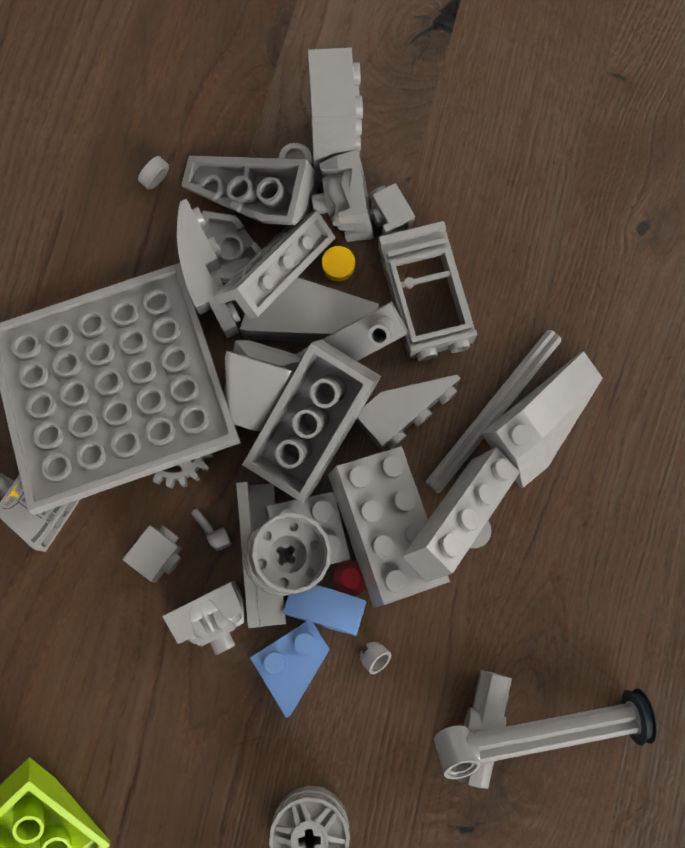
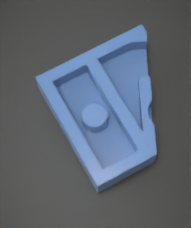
(291, 664)

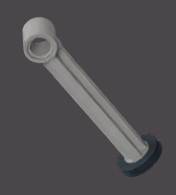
(464, 751)

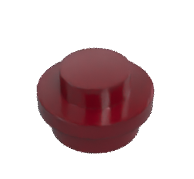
(349, 578)

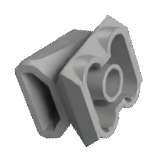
(256, 381)

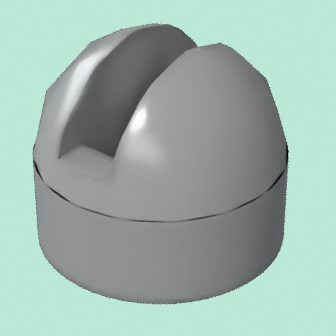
(375, 657)

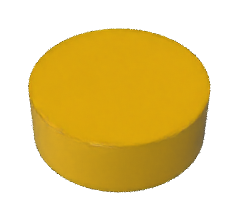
(338, 263)

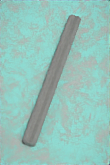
(493, 411)

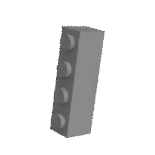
(461, 515)

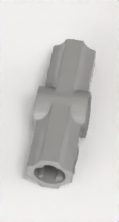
(487, 714)

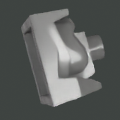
(345, 196)
(209, 618)

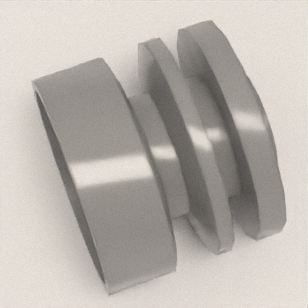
(307, 554)
(310, 809)

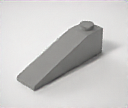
(256, 187)
(542, 420)

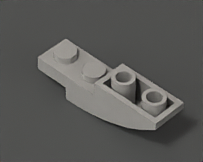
(197, 261)

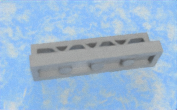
(277, 265)
(261, 607)

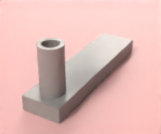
(367, 333)

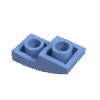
(327, 608)

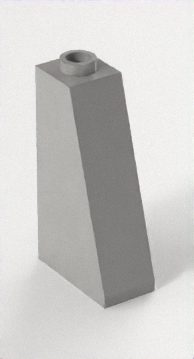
(306, 314)

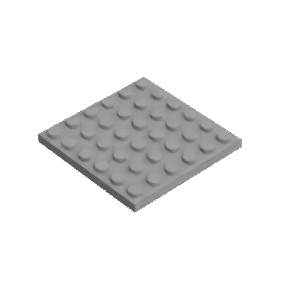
(110, 389)

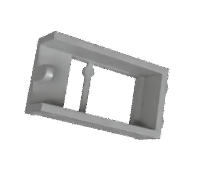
(415, 246)

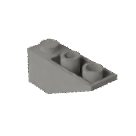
(398, 408)

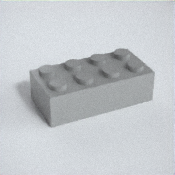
(334, 103)
(311, 420)
(382, 521)

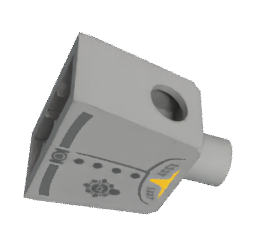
(36, 529)

